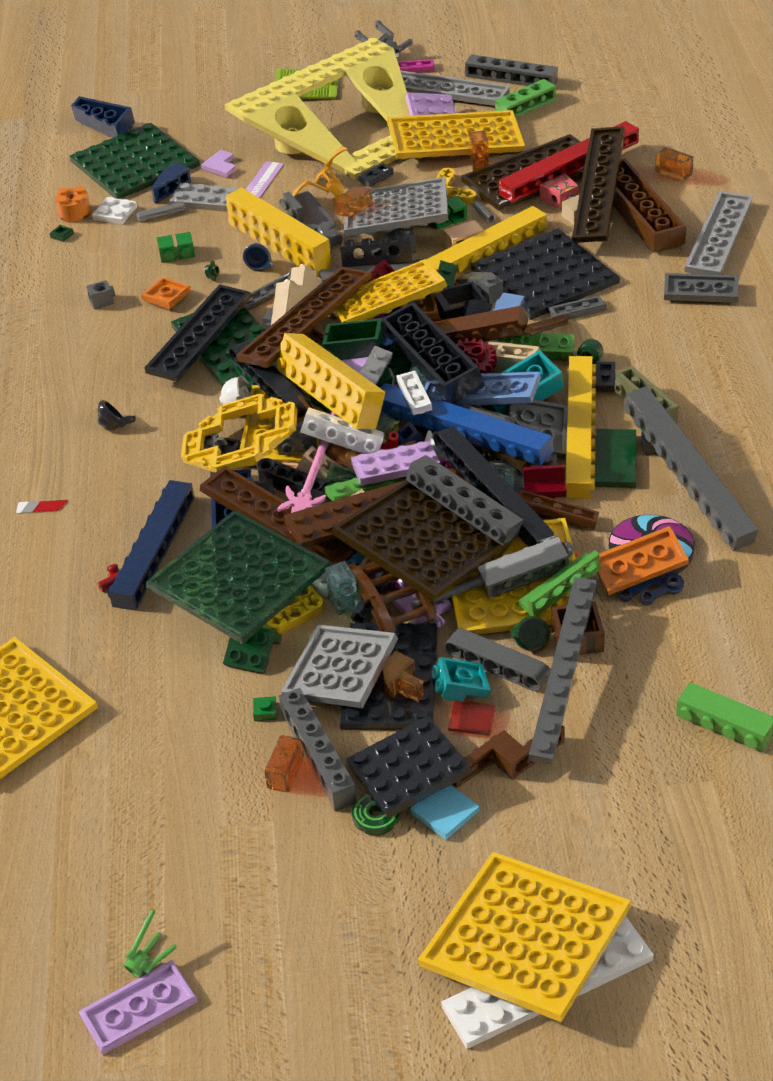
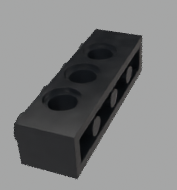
(350, 259)

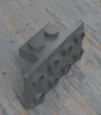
(305, 209)

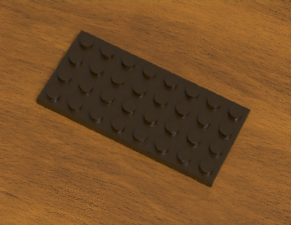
(486, 179)

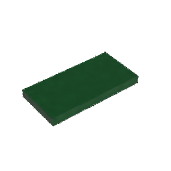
(615, 458)

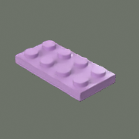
(389, 463)

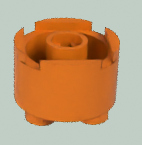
(72, 204)

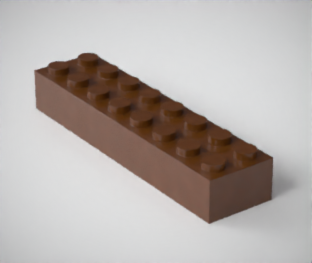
(647, 211)

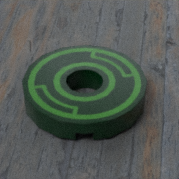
(371, 824)

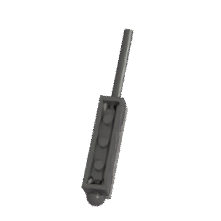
(516, 569)

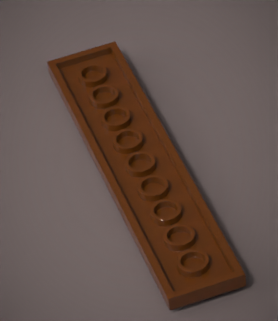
(304, 315)
(315, 523)

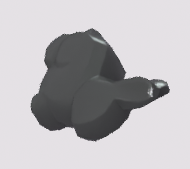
(330, 231)

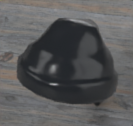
(110, 417)

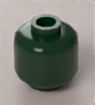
(591, 348)

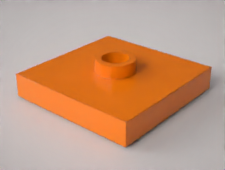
(166, 293)

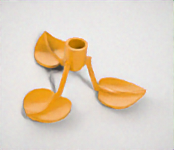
(333, 185)

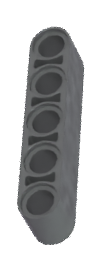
(498, 659)

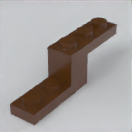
(504, 753)

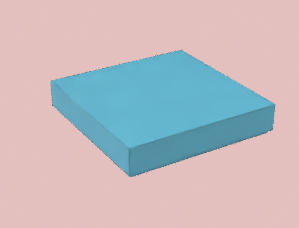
(445, 811)

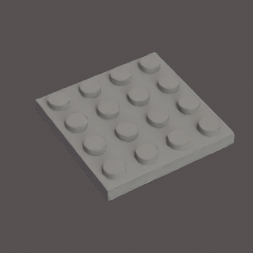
(341, 665)

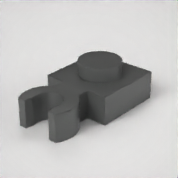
(214, 440)

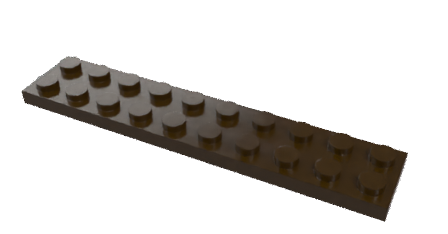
(598, 185)

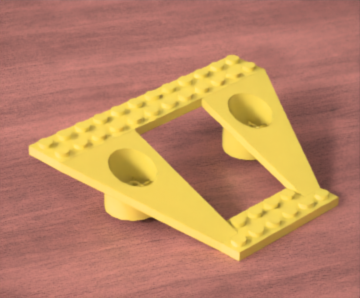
(296, 129)

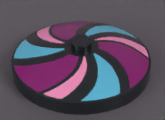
(645, 524)

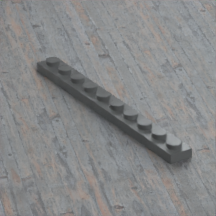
(562, 671)

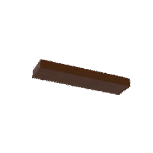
(560, 509)

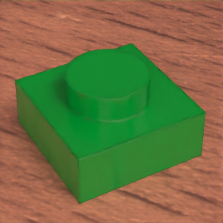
(265, 708)

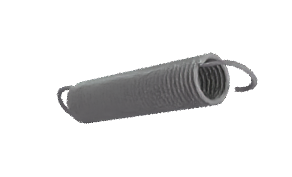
(483, 211)

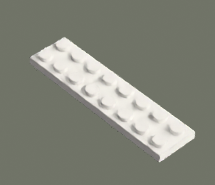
(482, 1016)

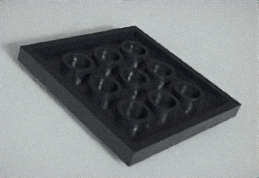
(408, 766)

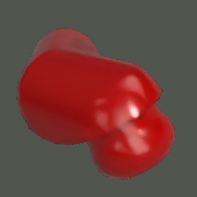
(391, 442)

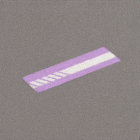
(264, 178)

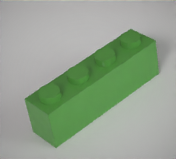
(725, 716)

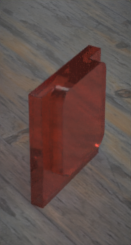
(472, 718)

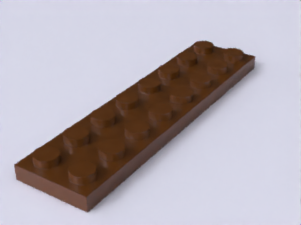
(262, 506)

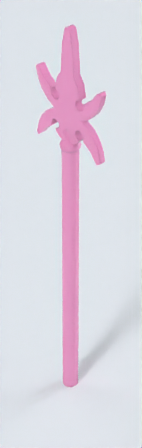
(304, 497)

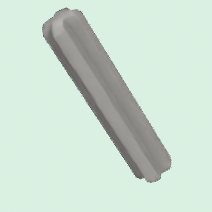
(160, 211)

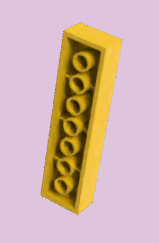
(278, 230)
(330, 381)

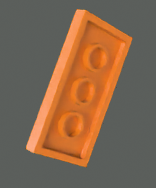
(640, 560)

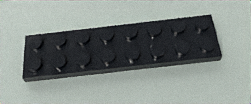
(197, 333)

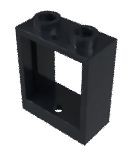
(455, 295)

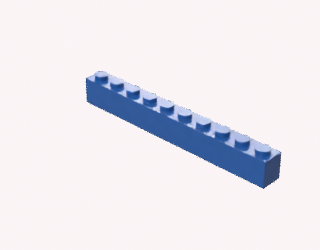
(474, 426)

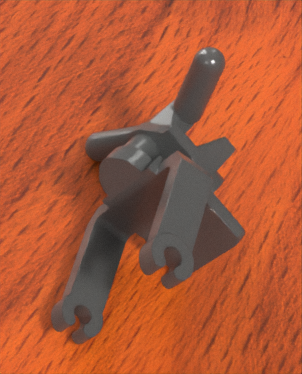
(387, 38)

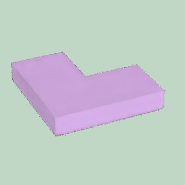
(219, 164)

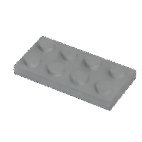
(202, 196)

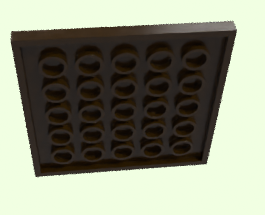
(418, 540)

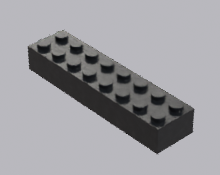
(433, 353)

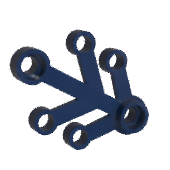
(664, 587)

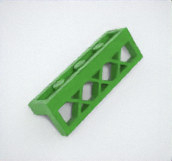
(560, 584)

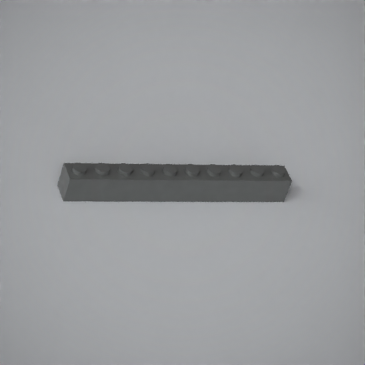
(690, 469)

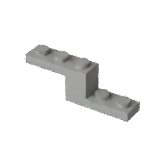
(376, 364)

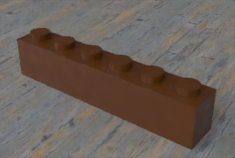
(486, 325)

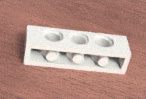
(340, 432)

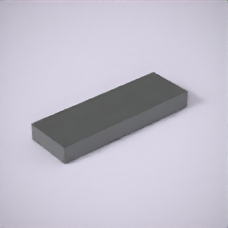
(578, 308)

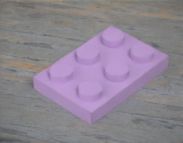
(429, 104)

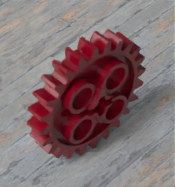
(480, 353)

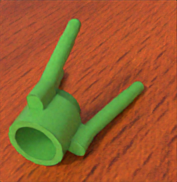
(138, 961)

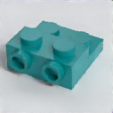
(459, 679)

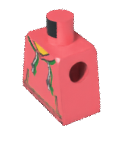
(558, 190)

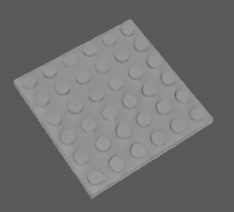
(401, 208)

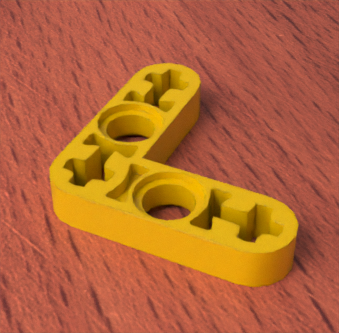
(465, 195)
(284, 622)

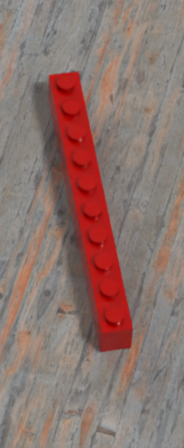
(566, 161)

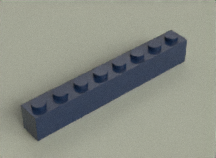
(151, 545)

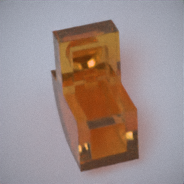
(400, 678)

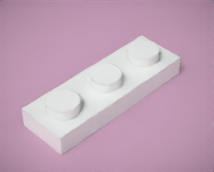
(414, 392)

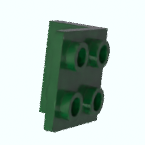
(254, 653)

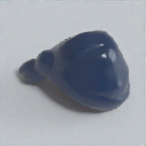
(257, 257)

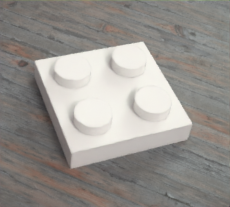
(114, 210)

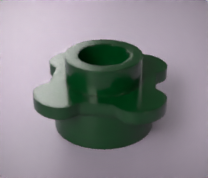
(212, 270)

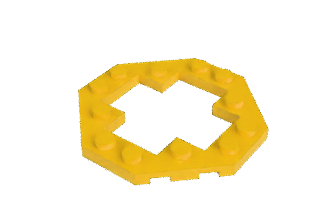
(211, 458)

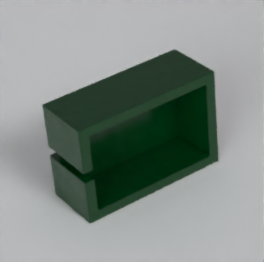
(354, 338)

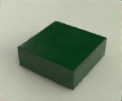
(61, 233)

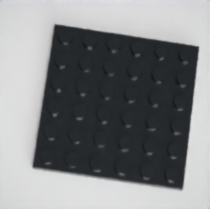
(548, 272)

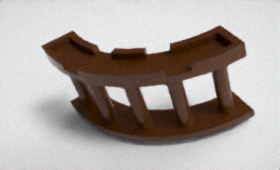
(368, 591)

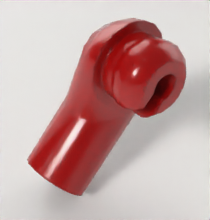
(107, 582)

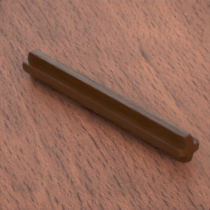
(545, 325)

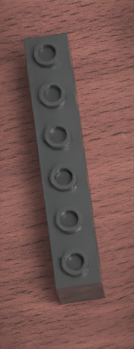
(509, 70)
(464, 500)
(318, 749)

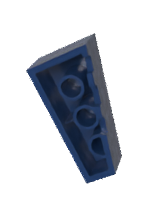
(103, 116)

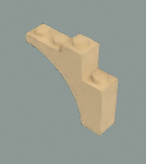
(291, 291)

